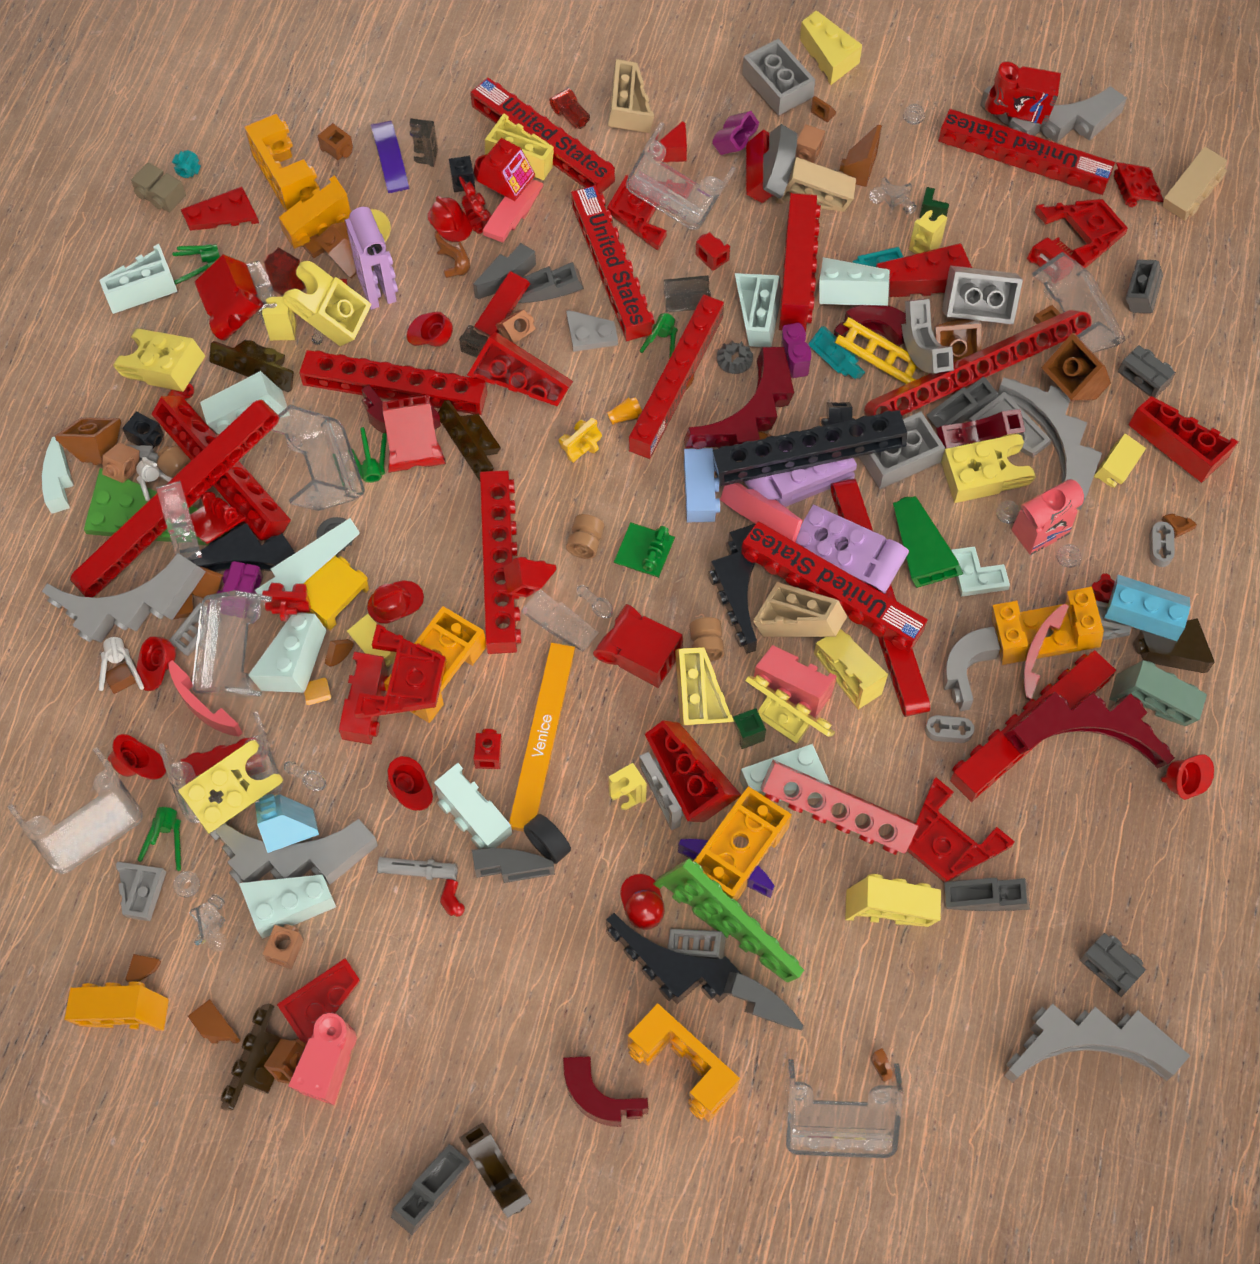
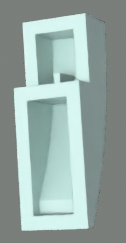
(56, 478)

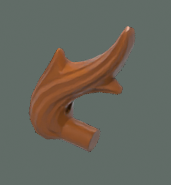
(458, 253)

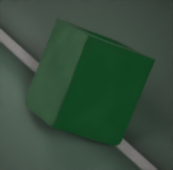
(939, 208)
(750, 728)

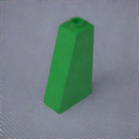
(929, 554)

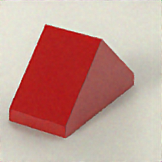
(675, 144)

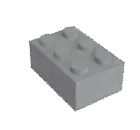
(778, 77)
(982, 295)
(922, 451)

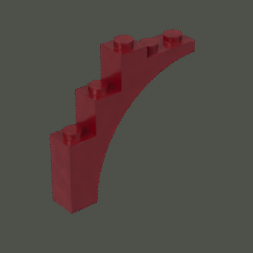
(759, 414)
(1091, 715)

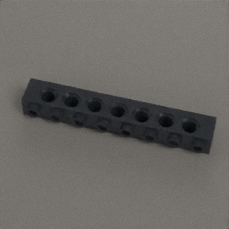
(822, 450)

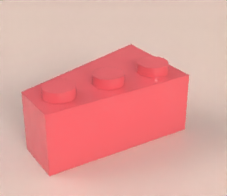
(795, 679)

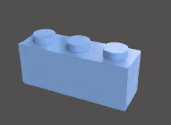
(700, 485)

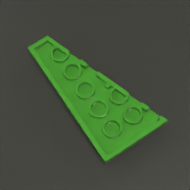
(116, 503)
(726, 915)

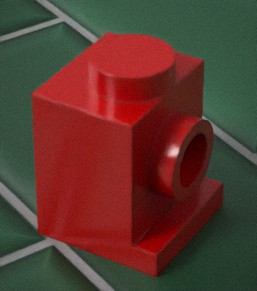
(712, 251)
(488, 757)

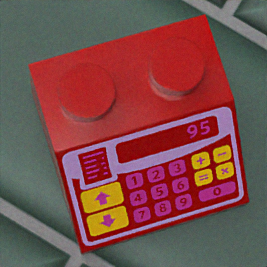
(506, 170)

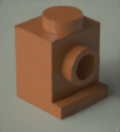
(338, 145)
(285, 1059)

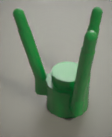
(209, 254)
(663, 328)
(371, 470)
(163, 822)

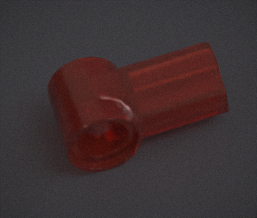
(567, 105)

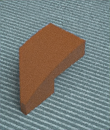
(212, 1024)

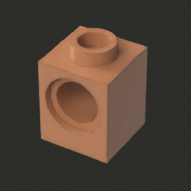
(810, 143)
(507, 329)
(120, 462)
(287, 956)

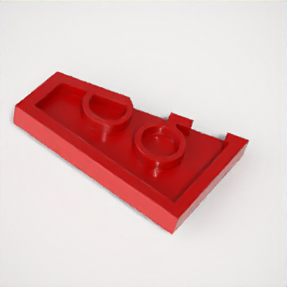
(222, 209)
(319, 997)

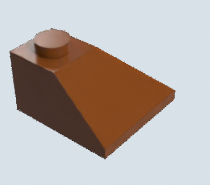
(862, 157)
(337, 245)
(961, 335)
(90, 438)

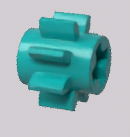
(186, 164)

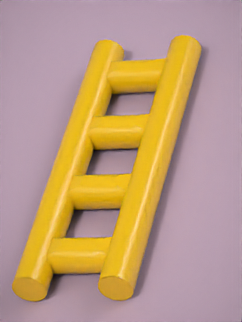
(867, 353)

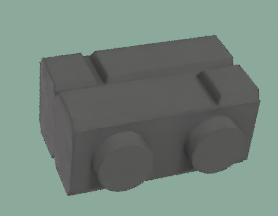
(1144, 286)
(1147, 371)
(1113, 964)

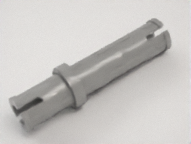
(428, 869)

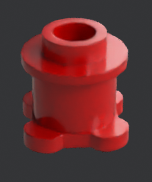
(1103, 588)

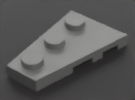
(1034, 438)
(661, 790)

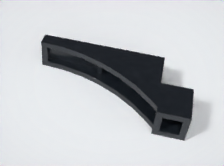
(244, 547)
(732, 579)
(673, 971)

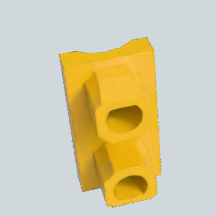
(583, 439)

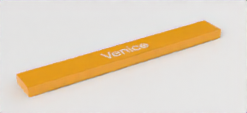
(542, 735)

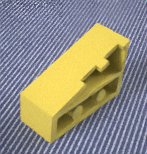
(830, 46)
(855, 670)
(698, 689)
(893, 900)

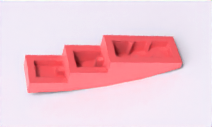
(510, 212)
(759, 508)

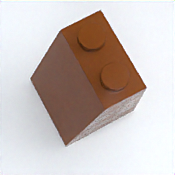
(1077, 370)

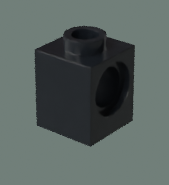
(461, 167)
(140, 424)

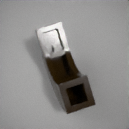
(495, 1170)

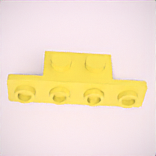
(784, 715)

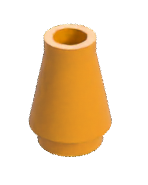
(625, 411)

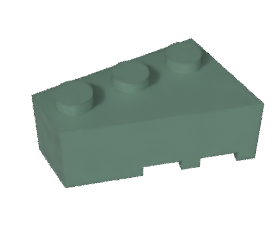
(1160, 692)

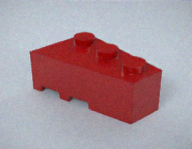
(367, 679)

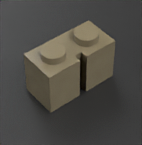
(162, 192)

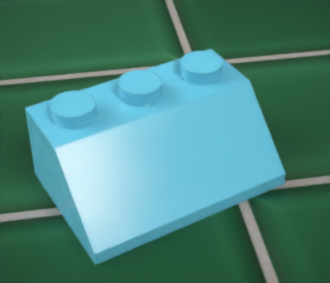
(1148, 608)
(284, 821)

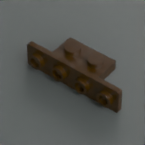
(251, 358)
(470, 437)
(250, 1068)

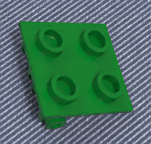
(645, 549)

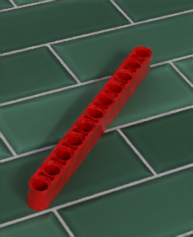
(988, 361)
(195, 479)
(900, 663)

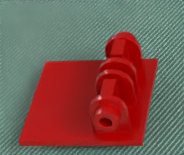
(1136, 183)
(474, 207)
(214, 518)

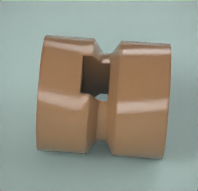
(586, 535)
(707, 633)

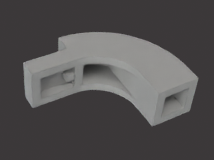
(920, 340)
(970, 649)

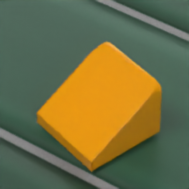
(317, 691)

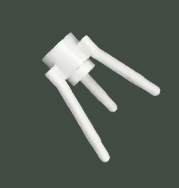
(148, 472)
(115, 652)

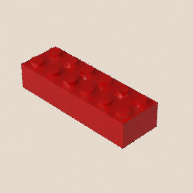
(800, 261)

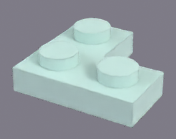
(976, 578)

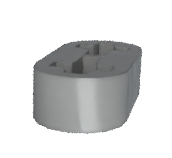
(1167, 544)
(949, 729)

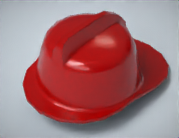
(449, 220)
(395, 601)
(133, 758)
(1189, 776)
(409, 784)

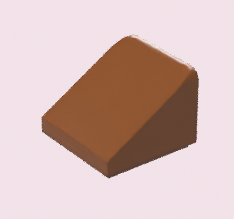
(822, 109)
(209, 584)
(119, 678)

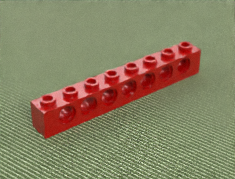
(314, 374)
(237, 484)
(492, 485)

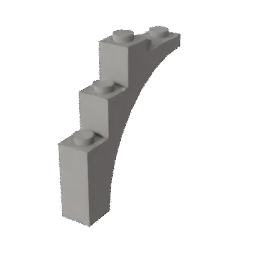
(1085, 117)
(1064, 431)
(160, 596)
(324, 856)
(1131, 1038)

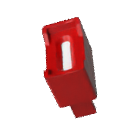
(1047, 250)

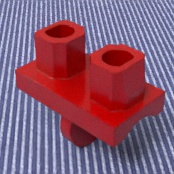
(287, 602)

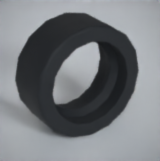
(547, 838)

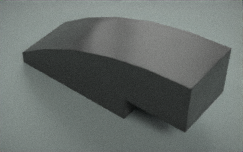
(779, 160)
(518, 262)
(552, 284)
(963, 404)
(511, 863)
(987, 895)
(761, 1001)
(429, 1189)

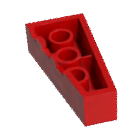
(924, 271)
(519, 371)
(1181, 438)
(690, 772)

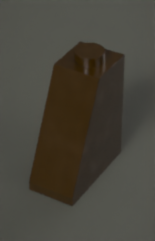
(1187, 653)

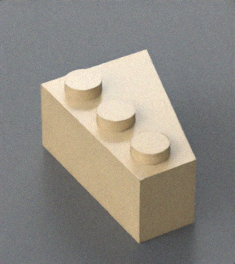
(628, 100)
(1195, 184)
(832, 188)
(799, 614)

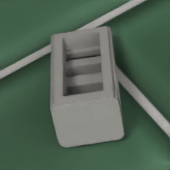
(187, 625)
(698, 935)

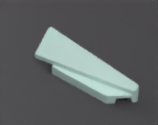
(312, 557)

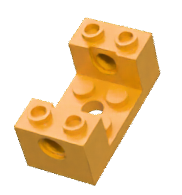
(271, 146)
(1078, 631)
(456, 641)
(760, 824)
(659, 1030)

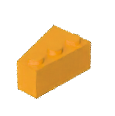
(316, 214)
(116, 1006)

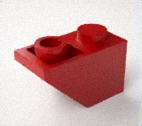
(527, 576)

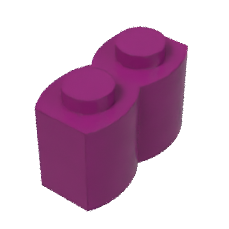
(735, 132)
(796, 350)

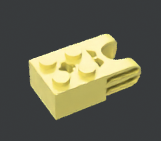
(328, 304)
(161, 360)
(983, 468)
(233, 782)

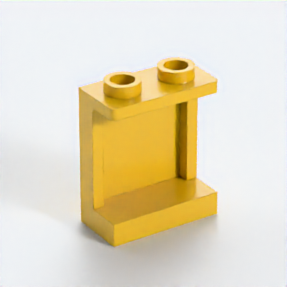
(333, 589)

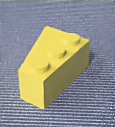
(535, 149)

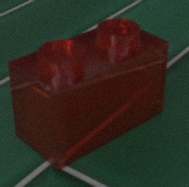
(281, 271)

